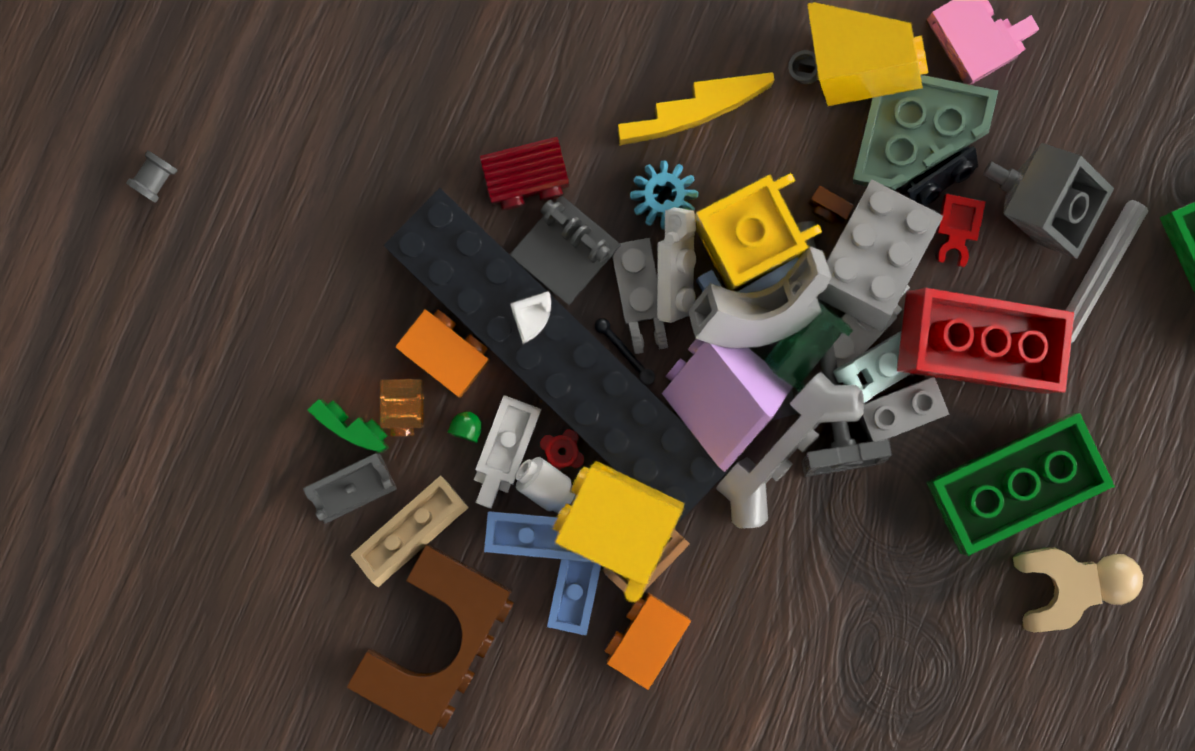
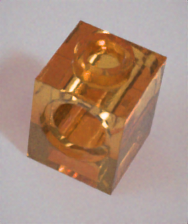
(402, 406)

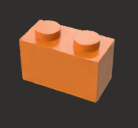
(443, 352)
(647, 640)

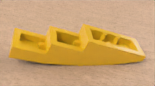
(709, 101)

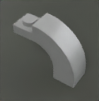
(765, 315)

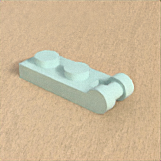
(877, 366)

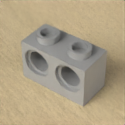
(902, 410)

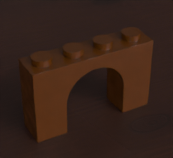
(426, 697)

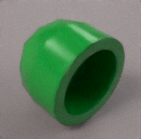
(466, 426)

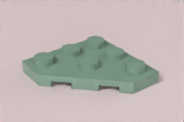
(921, 129)

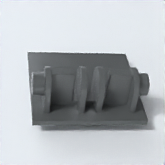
(565, 249)

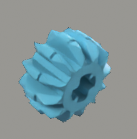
(658, 182)

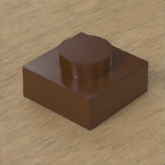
(829, 206)

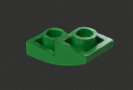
(360, 433)

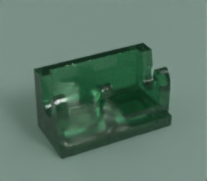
(800, 352)

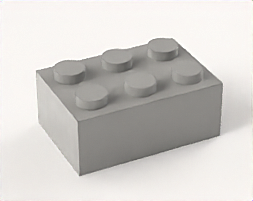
(878, 254)

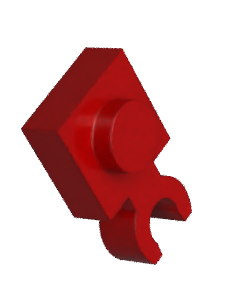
(960, 223)

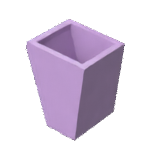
(724, 397)

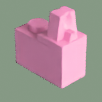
(974, 40)

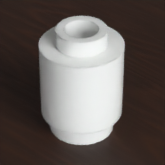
(544, 484)

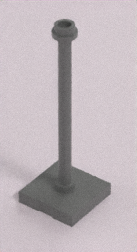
(844, 451)

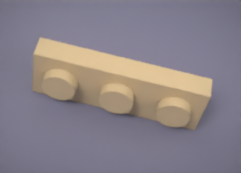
(409, 531)

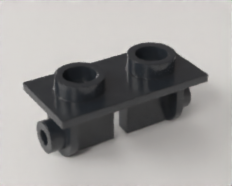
(930, 184)

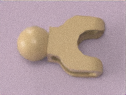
(1077, 585)

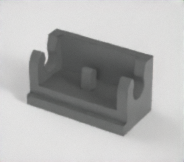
(350, 488)

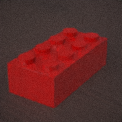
(985, 341)

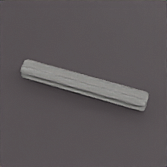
(1105, 263)

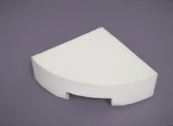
(532, 315)

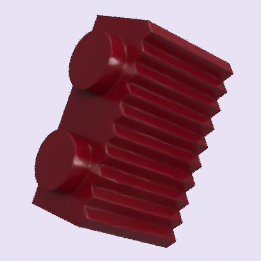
(525, 173)

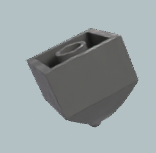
(1053, 197)

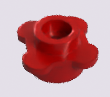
(569, 442)

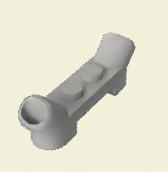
(816, 403)

